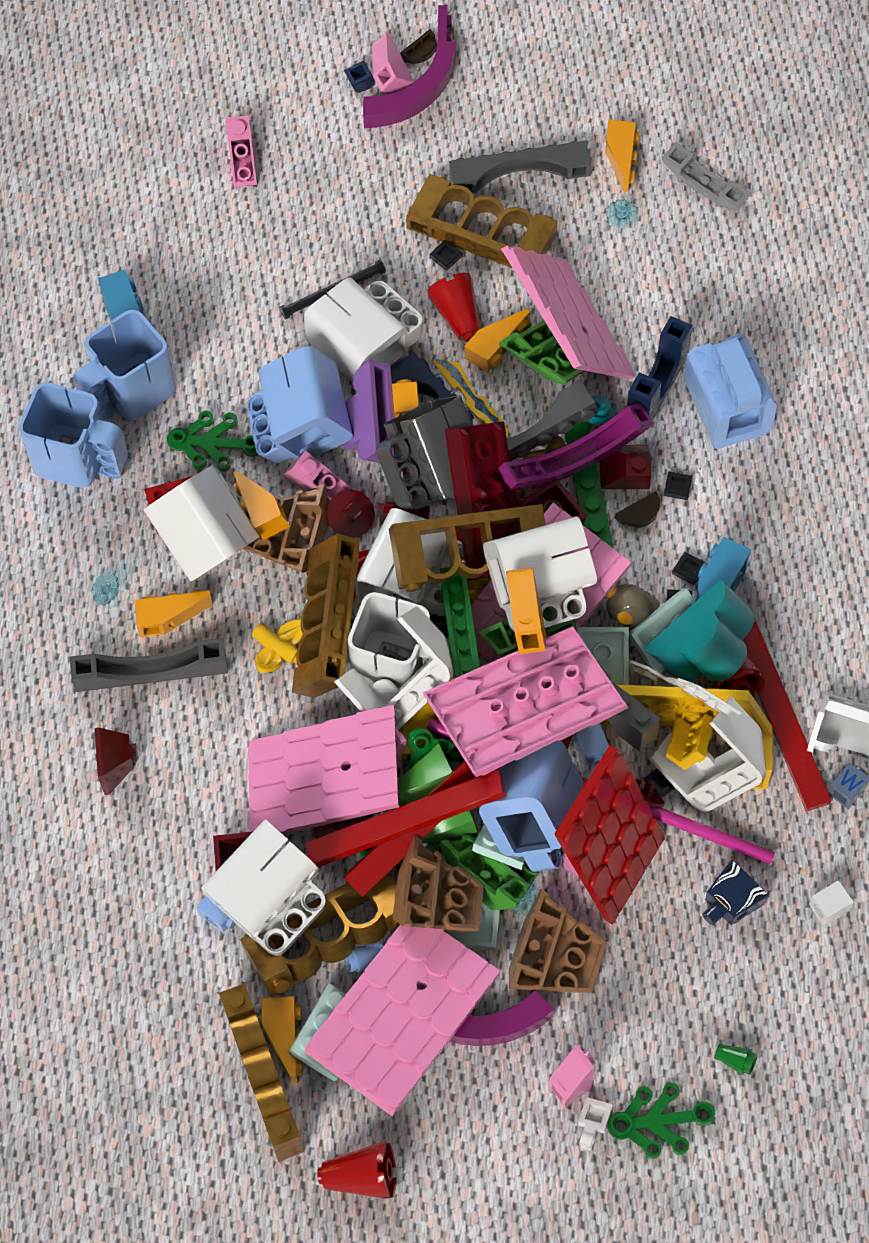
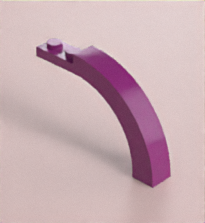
(413, 99)
(579, 454)
(505, 1025)

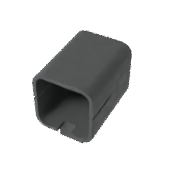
(421, 452)

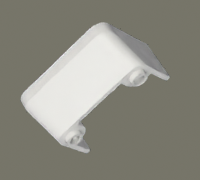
(410, 695)
(841, 725)
(726, 776)

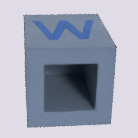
(849, 785)

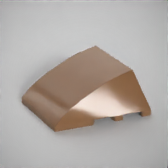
(307, 529)
(436, 893)
(555, 951)

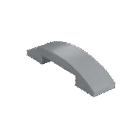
(702, 180)

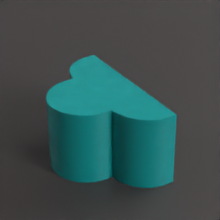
(706, 637)

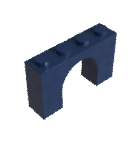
(670, 358)
(418, 371)

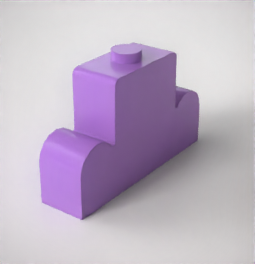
(370, 409)

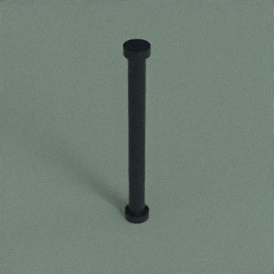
(287, 310)

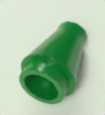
(737, 1058)

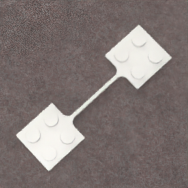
(690, 688)

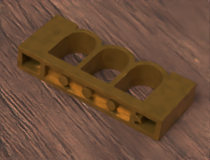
(438, 192)
(408, 550)
(326, 615)
(279, 973)
(261, 1072)

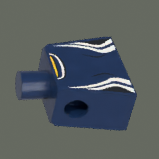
(733, 896)

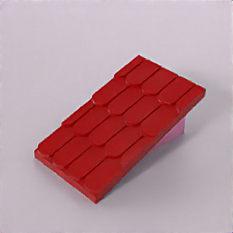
(609, 835)

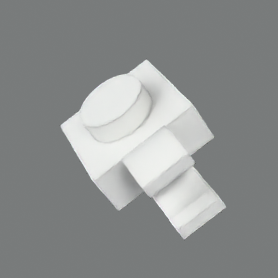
(594, 1119)

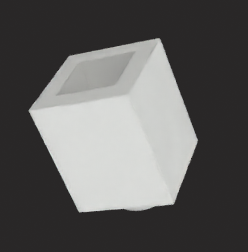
(832, 902)

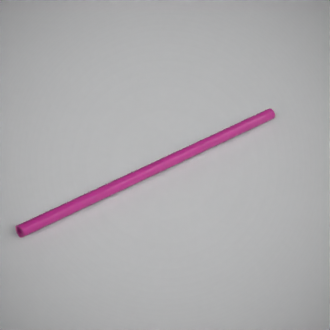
(674, 820)

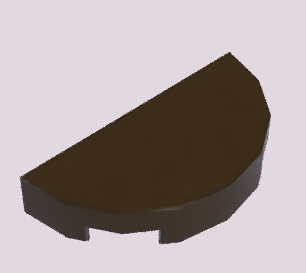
(420, 49)
(641, 512)

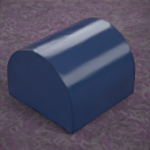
(360, 77)

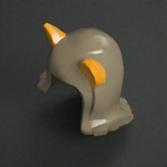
(630, 605)

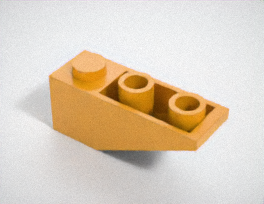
(619, 150)
(484, 346)
(404, 396)
(264, 510)
(526, 611)
(167, 612)
(279, 1026)

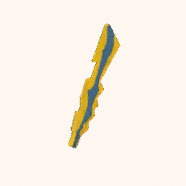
(476, 404)

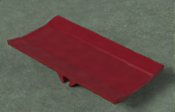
(478, 484)

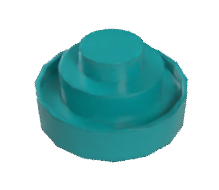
(605, 409)

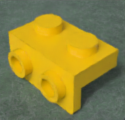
(689, 742)

